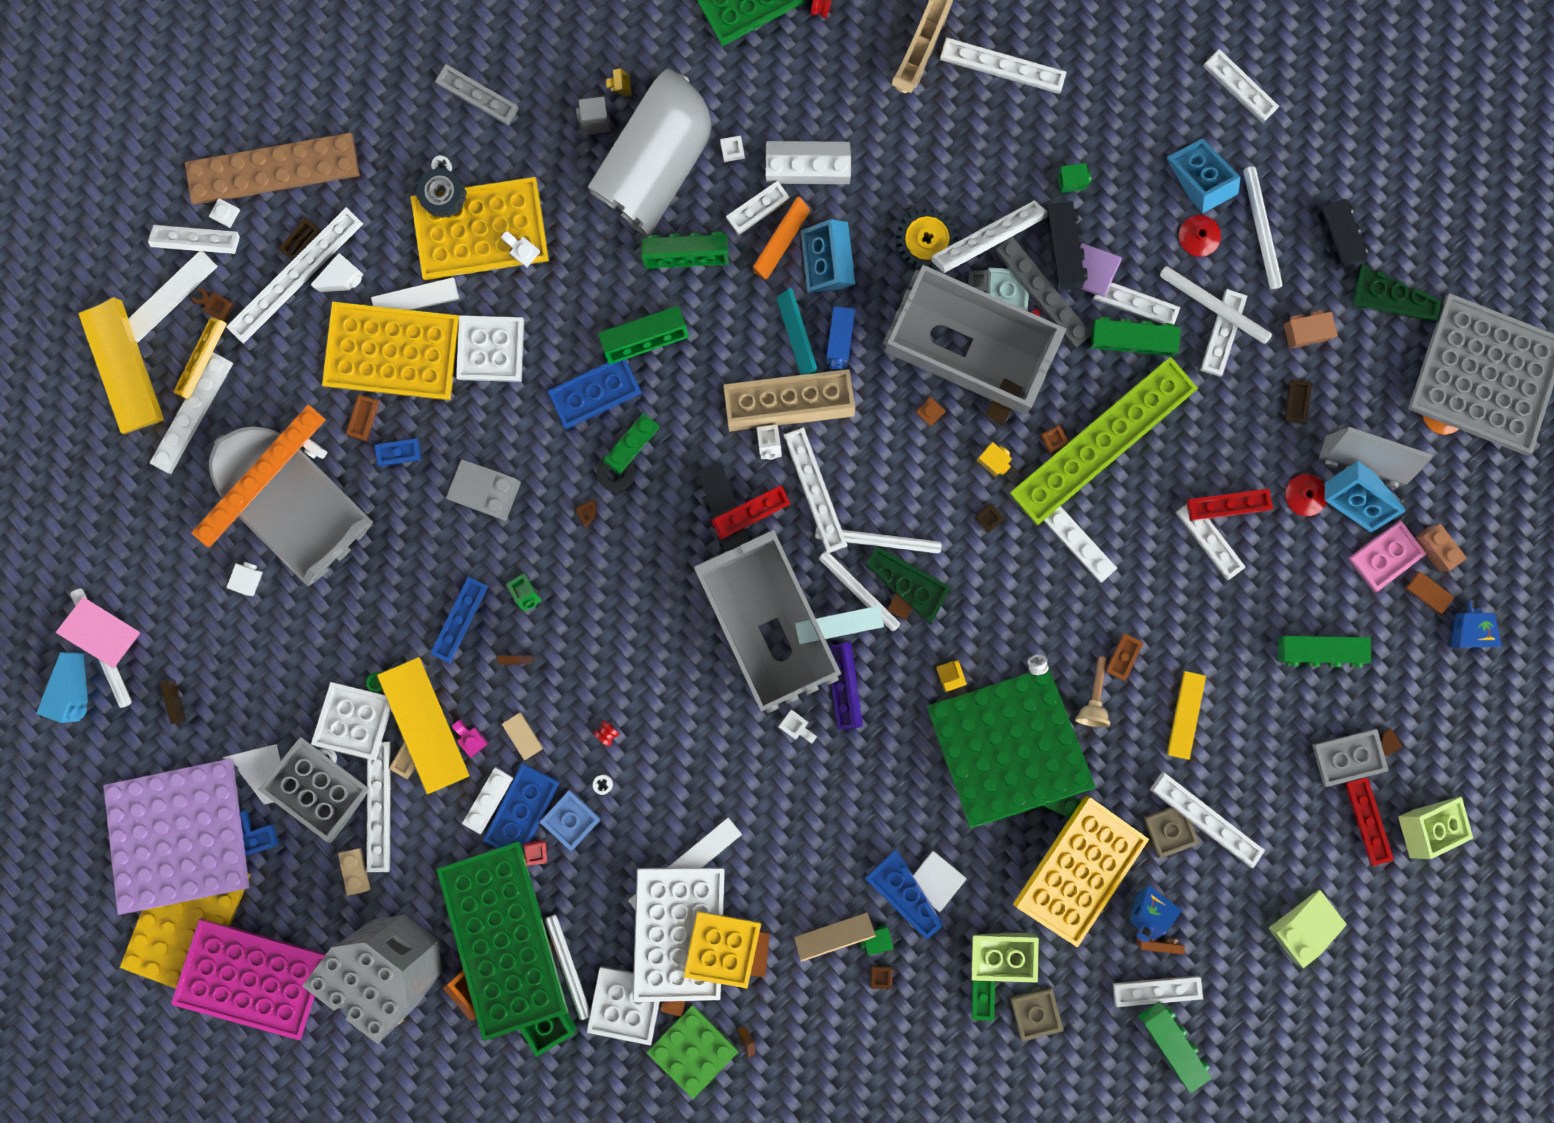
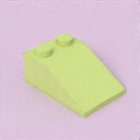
(1435, 828)
(1308, 929)
(1005, 957)

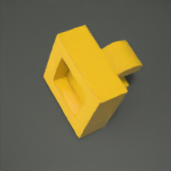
(619, 83)

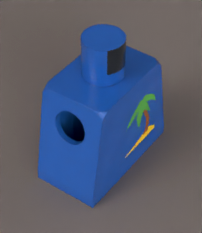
(1475, 628)
(1152, 914)

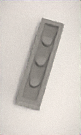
(477, 95)

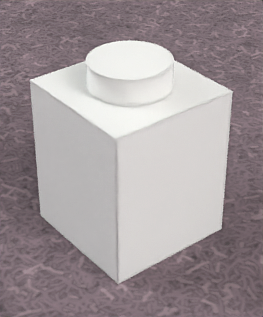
(244, 579)

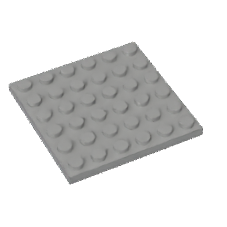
(1486, 375)

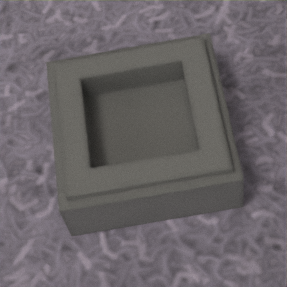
(980, 280)

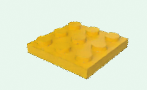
(721, 949)

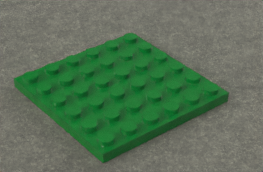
(1010, 748)

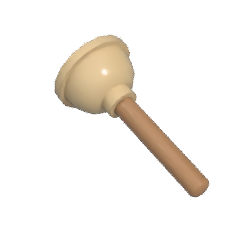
(1093, 714)

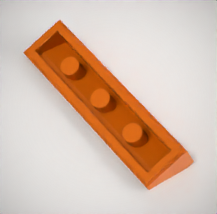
(781, 238)

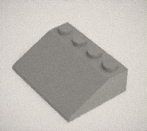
(1387, 459)
(314, 790)

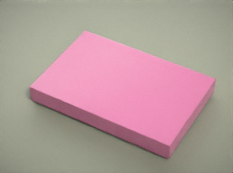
(1387, 556)
(98, 632)

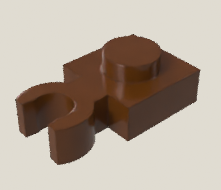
(214, 305)

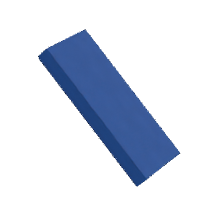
(594, 392)
(522, 808)

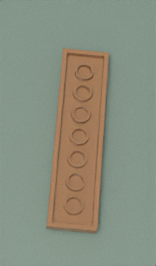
(272, 168)

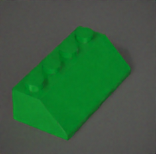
(685, 251)

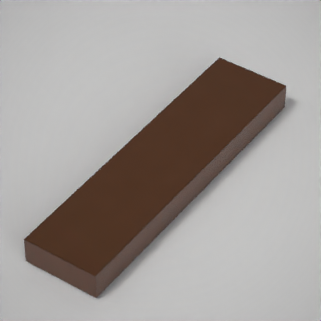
(514, 659)

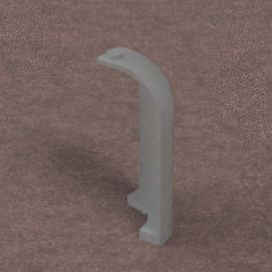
(654, 152)
(297, 512)

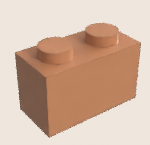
(1311, 329)
(1440, 548)

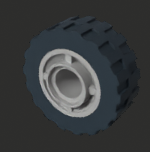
(432, 183)

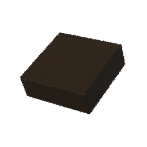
(989, 518)

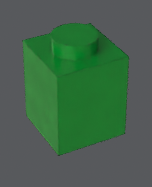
(1074, 177)
(880, 943)

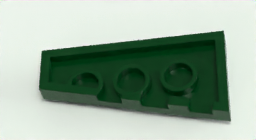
(1383, 294)
(911, 584)

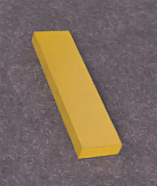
(199, 357)
(1186, 715)

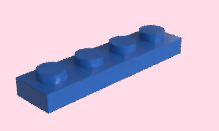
(459, 620)

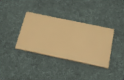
(834, 937)

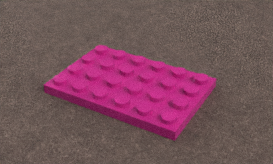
(247, 979)

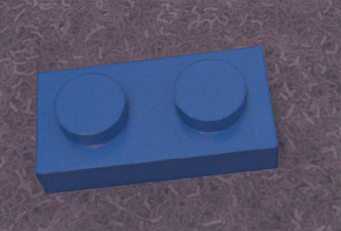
(398, 452)

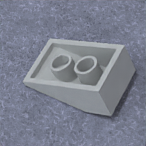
(483, 490)

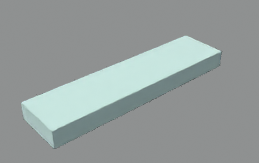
(840, 624)

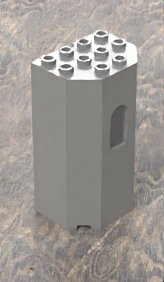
(1004, 343)
(751, 589)
(378, 974)

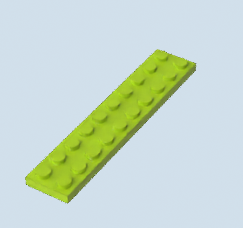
(1103, 441)

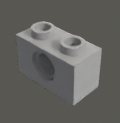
(593, 115)

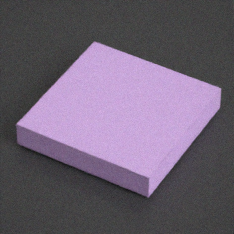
(1100, 268)

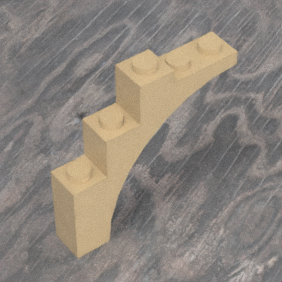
(922, 45)

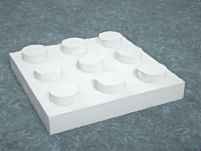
(490, 348)
(352, 721)
(616, 1013)

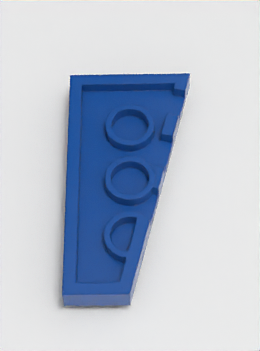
(903, 892)

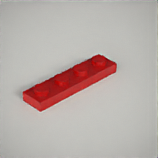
(1229, 505)
(750, 512)
(1369, 821)

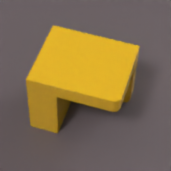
(951, 675)

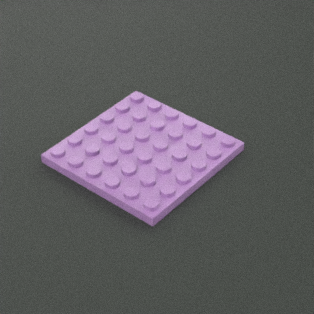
(175, 836)

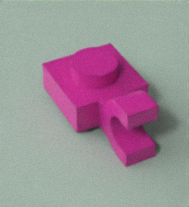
(471, 740)

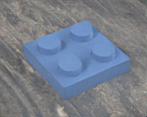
(570, 820)

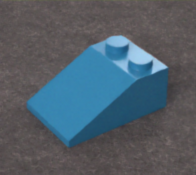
(1204, 175)
(1362, 497)
(66, 690)

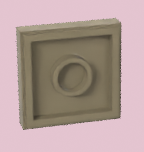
(1170, 832)
(1036, 1014)

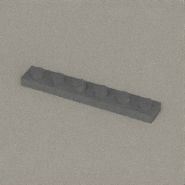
(1042, 291)

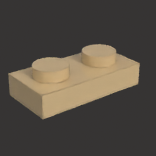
(354, 871)

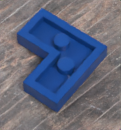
(257, 839)

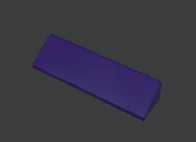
(845, 690)

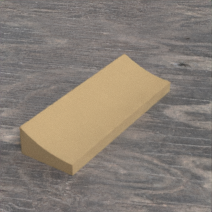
(789, 400)

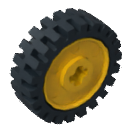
(923, 224)

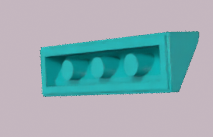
(796, 332)

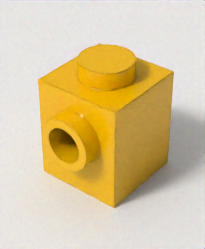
(995, 459)

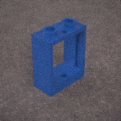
(840, 337)

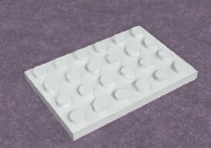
(664, 927)

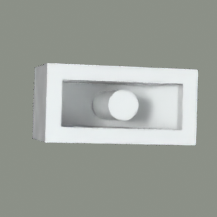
(338, 276)

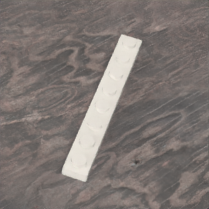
(295, 275)

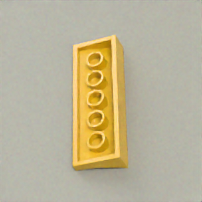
(121, 366)
(423, 725)

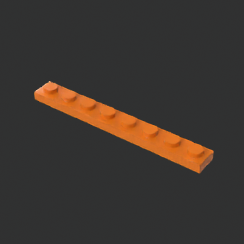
(258, 476)

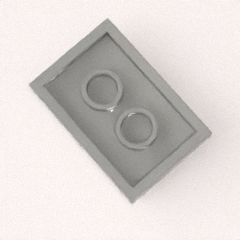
(1350, 757)

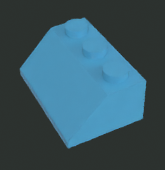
(827, 256)

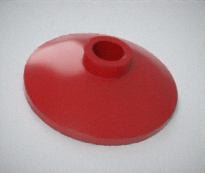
(1193, 242)
(1296, 495)

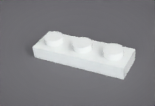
(757, 208)
(488, 800)

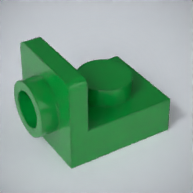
(523, 592)

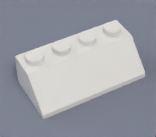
(808, 162)

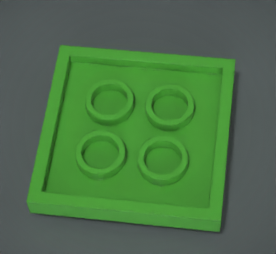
(692, 1051)

